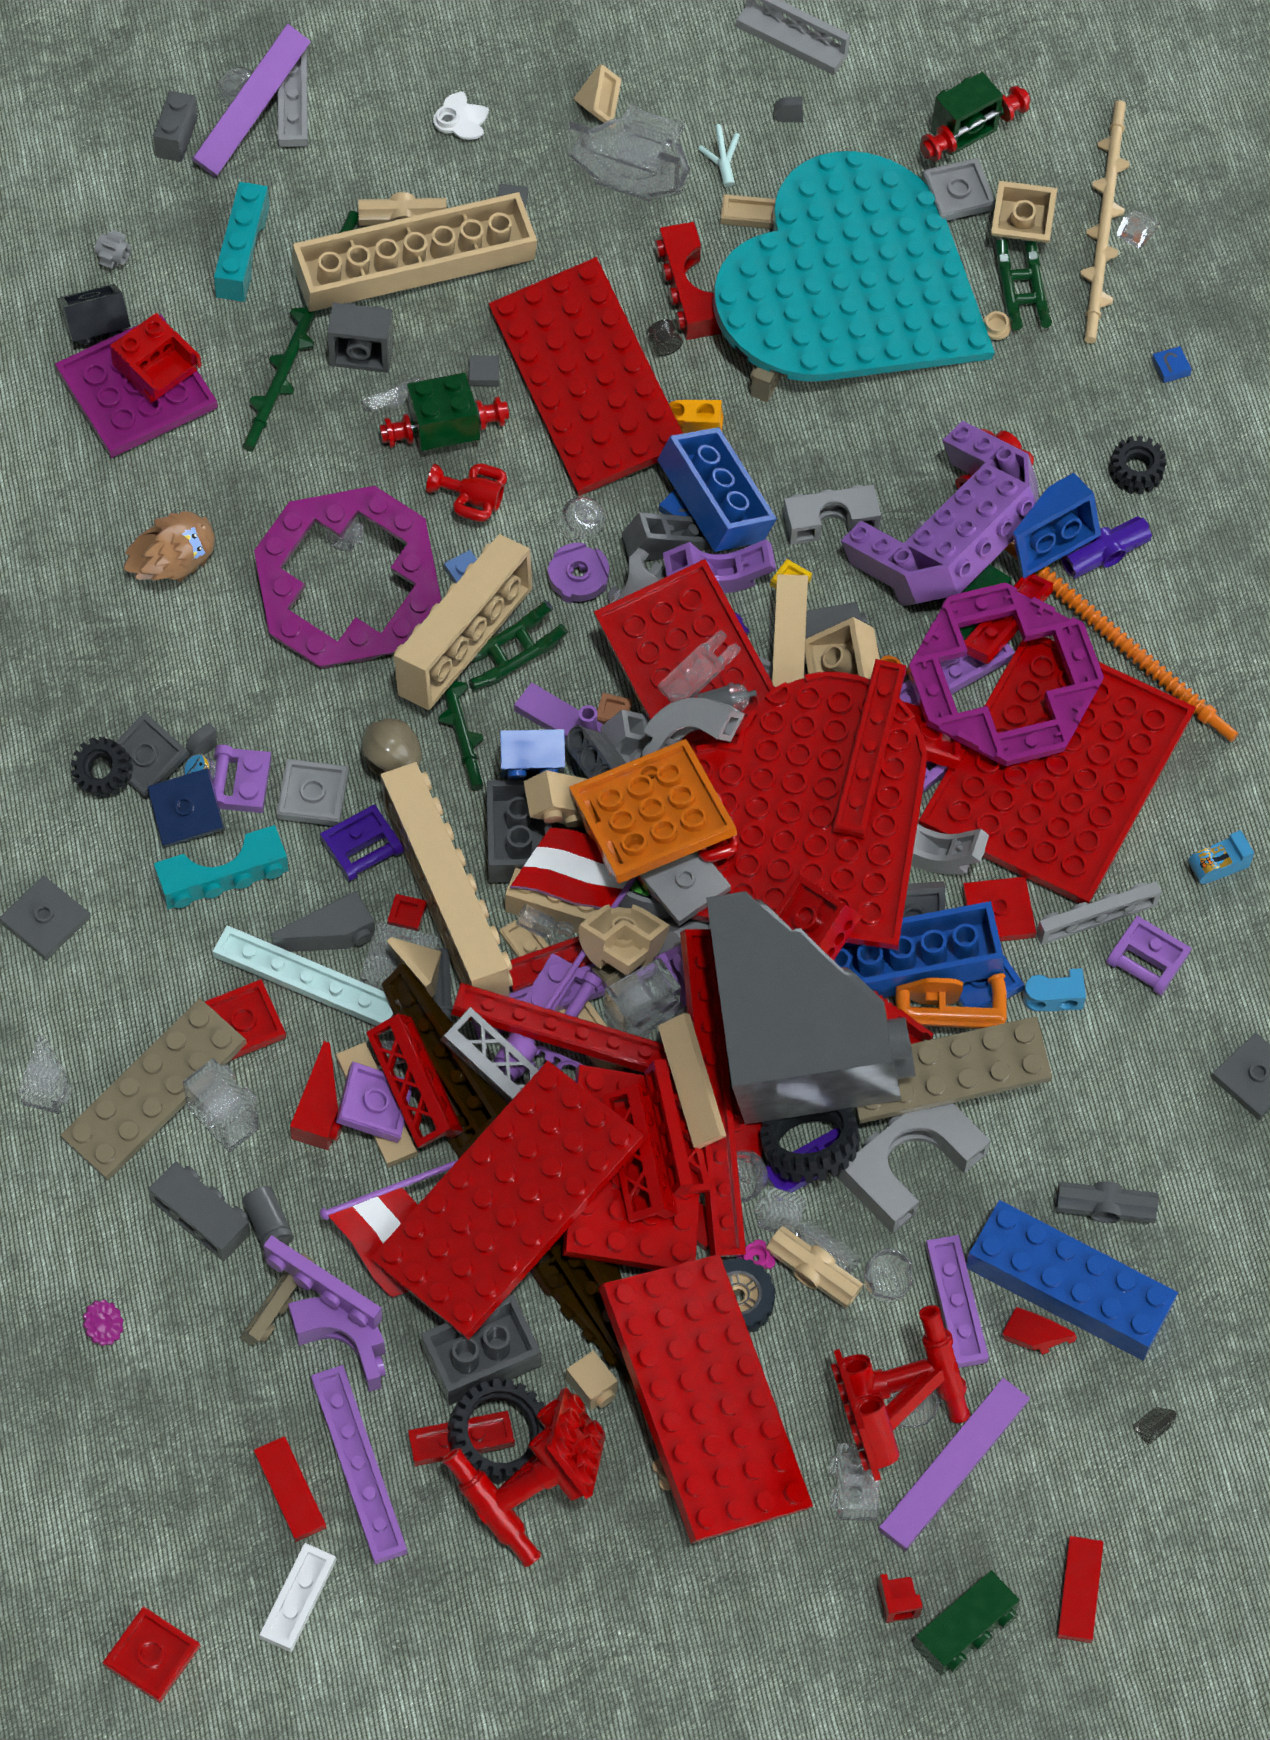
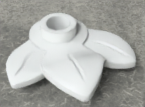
(463, 117)

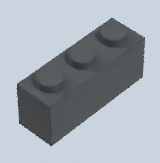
(200, 1210)

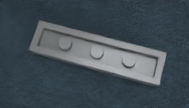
(294, 106)
(1107, 909)

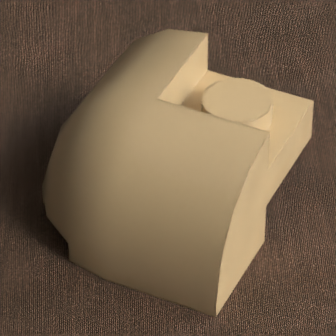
(622, 937)

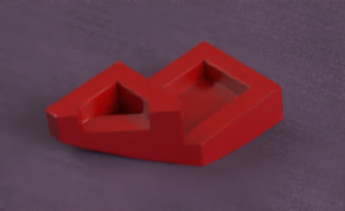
(1035, 1331)

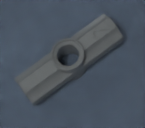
(1107, 1202)

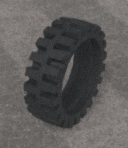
(815, 1163)
(484, 1392)

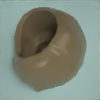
(390, 745)

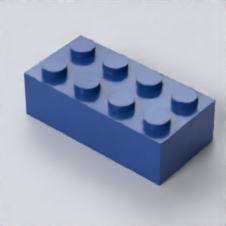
(716, 489)

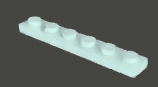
(303, 976)

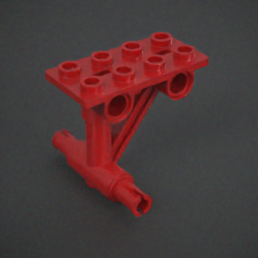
(866, 1389)
(563, 1456)

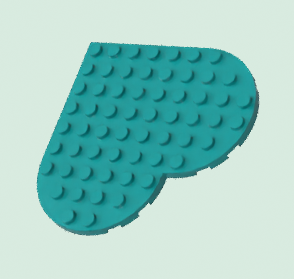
(850, 277)

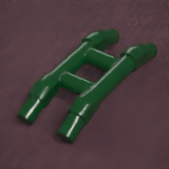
(1031, 273)
(530, 652)

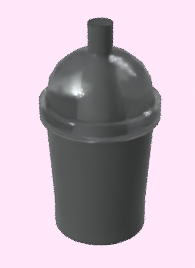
(731, 694)

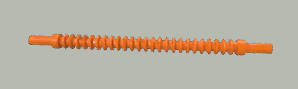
(1206, 713)

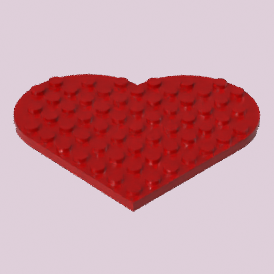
(786, 793)

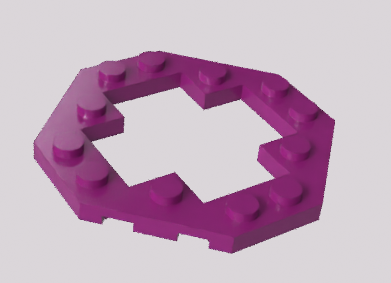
(336, 514)
(975, 726)

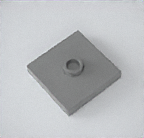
(959, 189)
(312, 792)
(685, 885)

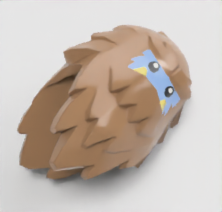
(171, 547)

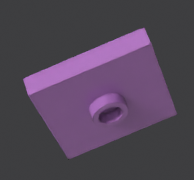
(370, 1103)

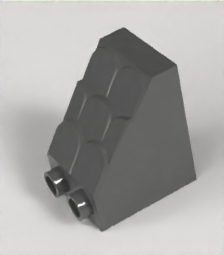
(797, 1022)

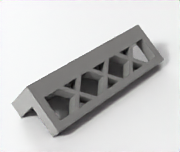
(794, 35)
(480, 1063)

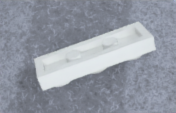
(297, 1597)

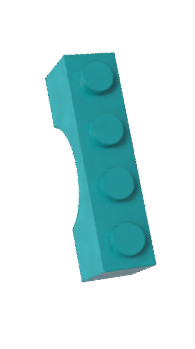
(237, 251)
(185, 881)

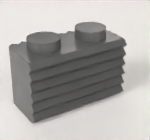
(175, 126)

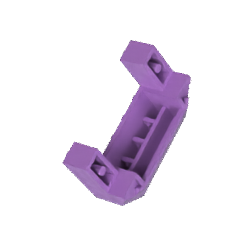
(962, 532)

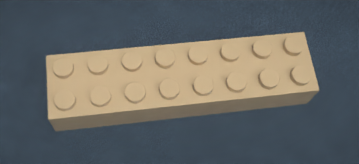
(414, 251)
(443, 880)

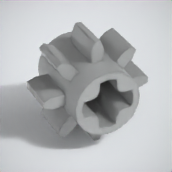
(112, 249)

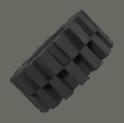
(1137, 479)
(88, 756)

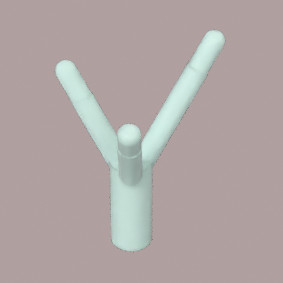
(724, 161)

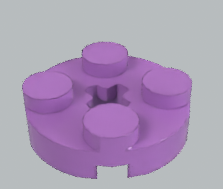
(578, 588)

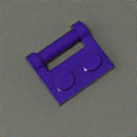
(356, 834)

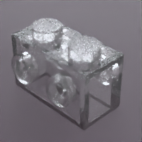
(855, 1491)

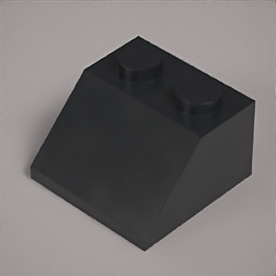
(94, 313)

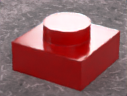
(407, 912)

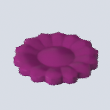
(103, 1322)

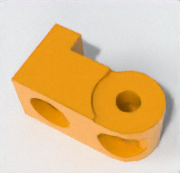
(698, 414)

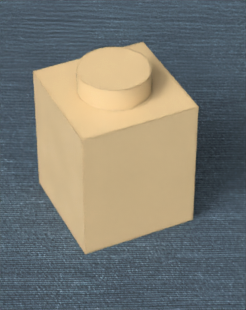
(592, 1381)

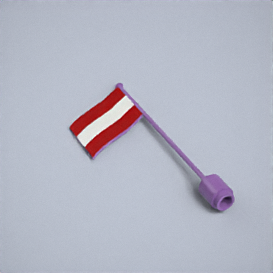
(571, 870)
(373, 1218)

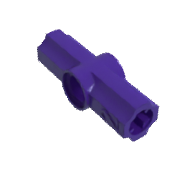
(1108, 547)

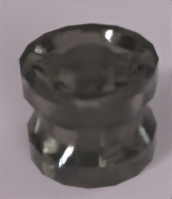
(664, 337)

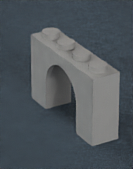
(870, 1173)

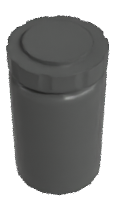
(267, 1215)

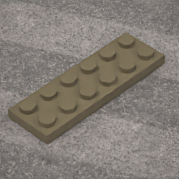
(969, 1068)
(150, 1090)

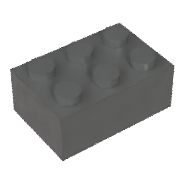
(510, 829)
(496, 1351)

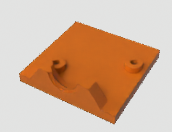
(655, 820)

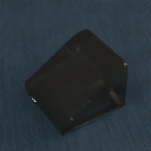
(1155, 1424)

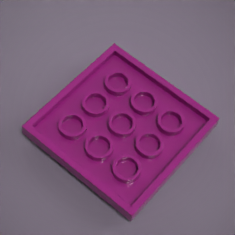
(118, 410)

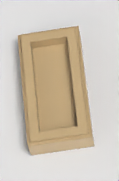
(747, 211)

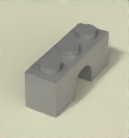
(851, 505)
(627, 733)

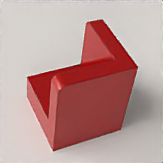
(899, 1599)

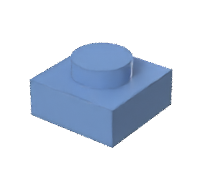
(456, 567)

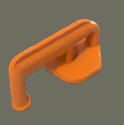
(946, 992)

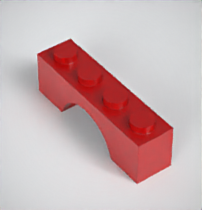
(680, 252)

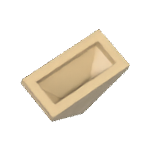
(600, 93)
(420, 960)

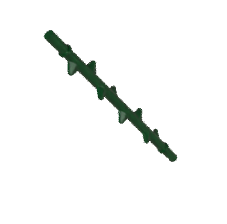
(284, 362)
(466, 739)

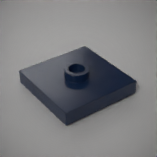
(186, 808)

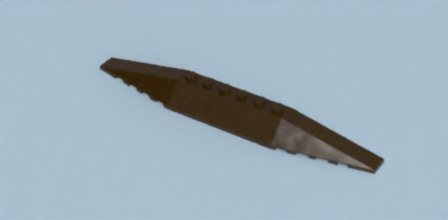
(476, 1104)

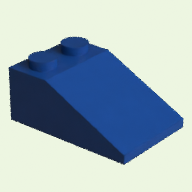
(1056, 525)

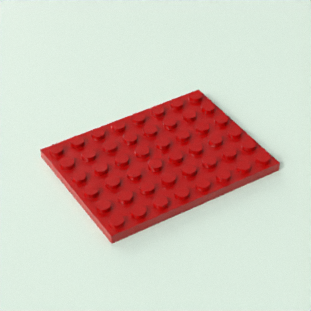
(1070, 810)

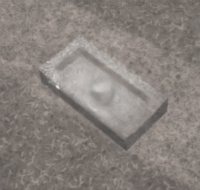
(392, 397)

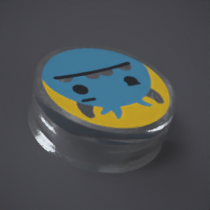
(199, 762)

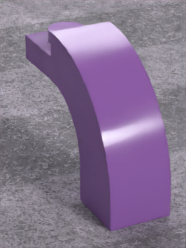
(732, 570)
(318, 1321)

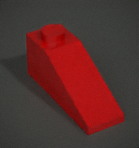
(318, 1107)

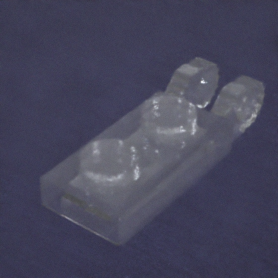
(697, 669)

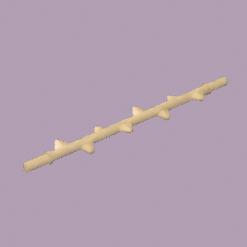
(1101, 232)

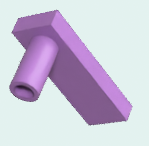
(553, 712)

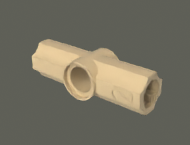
(397, 207)
(814, 1267)

